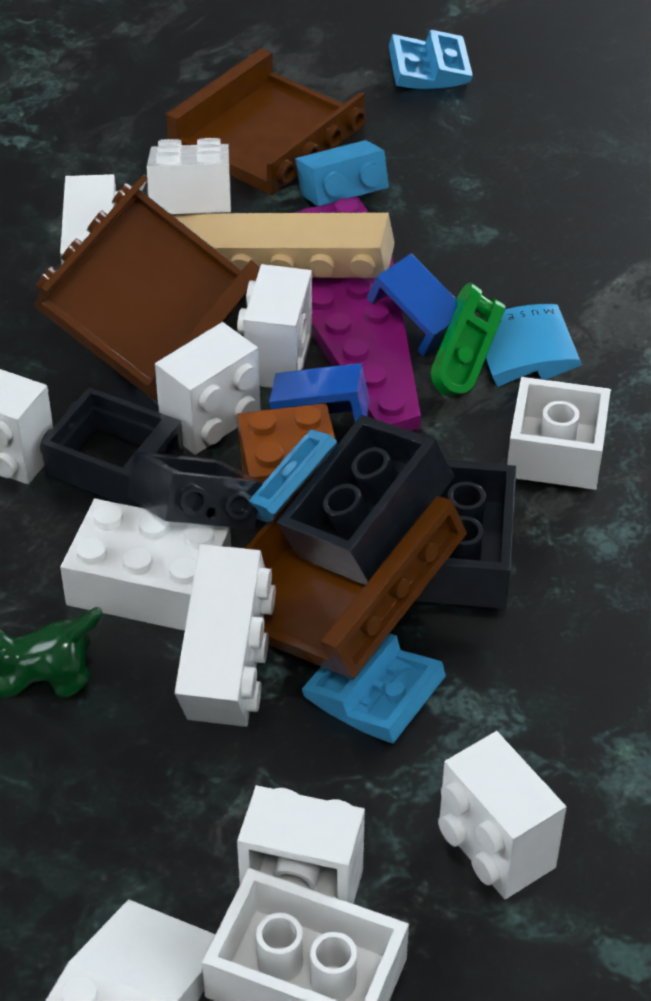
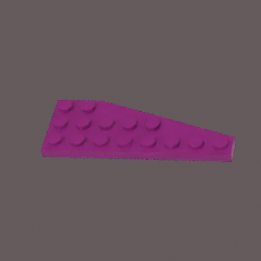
(358, 332)

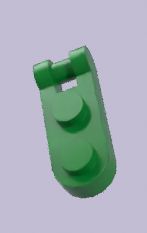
(466, 342)

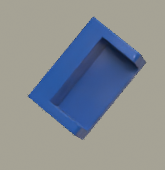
(419, 297)
(338, 386)

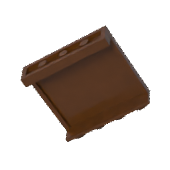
(264, 121)
(140, 287)
(342, 620)

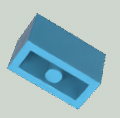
(342, 172)

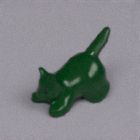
(48, 655)

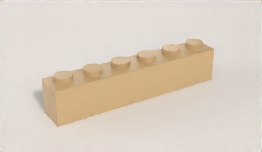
(320, 242)

